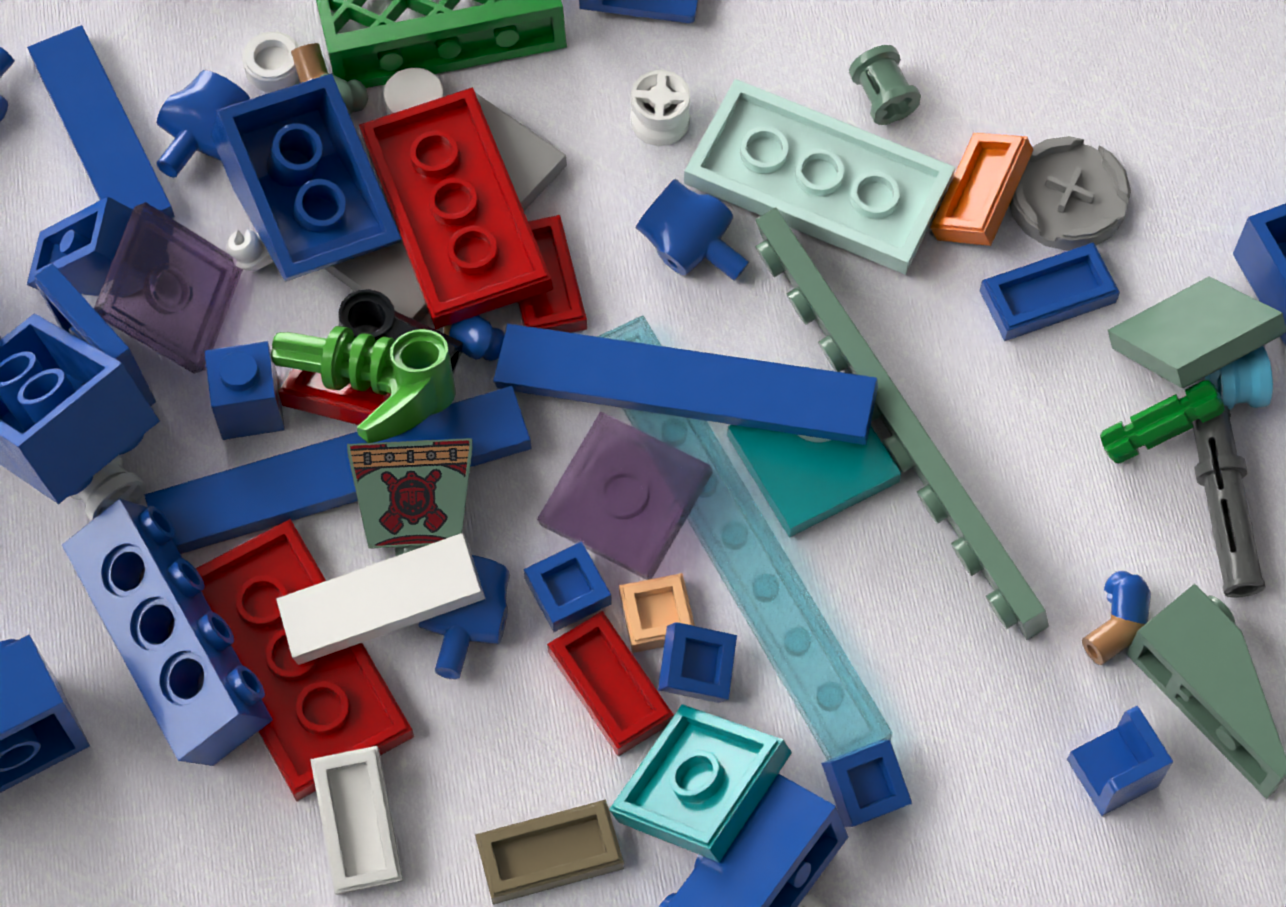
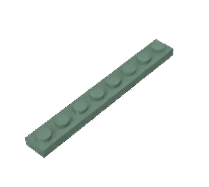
(909, 442)

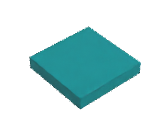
(809, 478)
(700, 782)

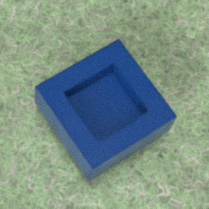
(567, 586)
(697, 662)
(866, 783)

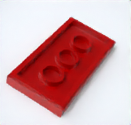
(455, 208)
(315, 706)

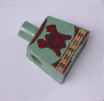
(411, 490)

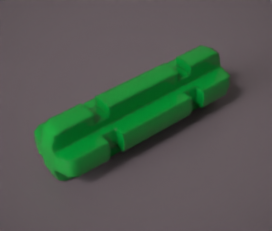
(1162, 421)

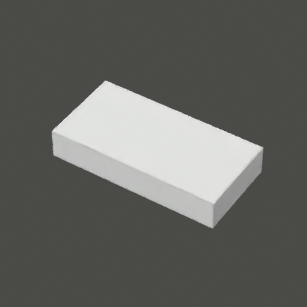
(356, 820)

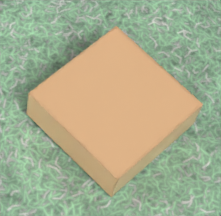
(652, 607)

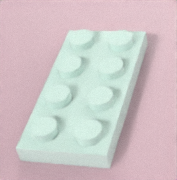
(819, 175)

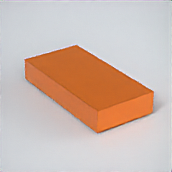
(982, 188)

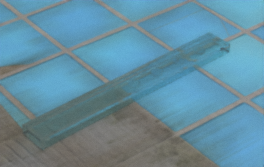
(767, 585)

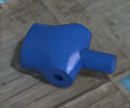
(191, 116)
(690, 228)
(476, 622)

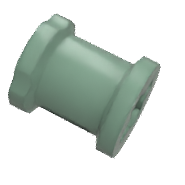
(885, 84)

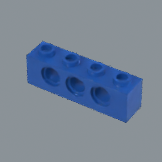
(166, 669)

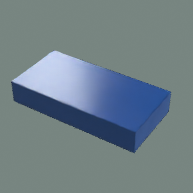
(1049, 291)

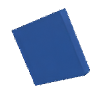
(81, 320)

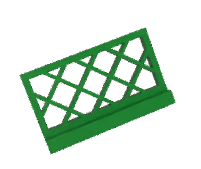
(439, 40)

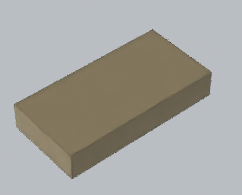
(549, 851)

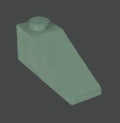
(1208, 673)

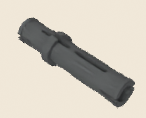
(1238, 568)

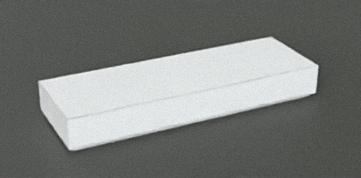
(380, 598)

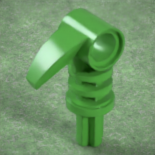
(411, 369)

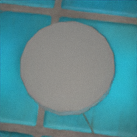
(1070, 194)

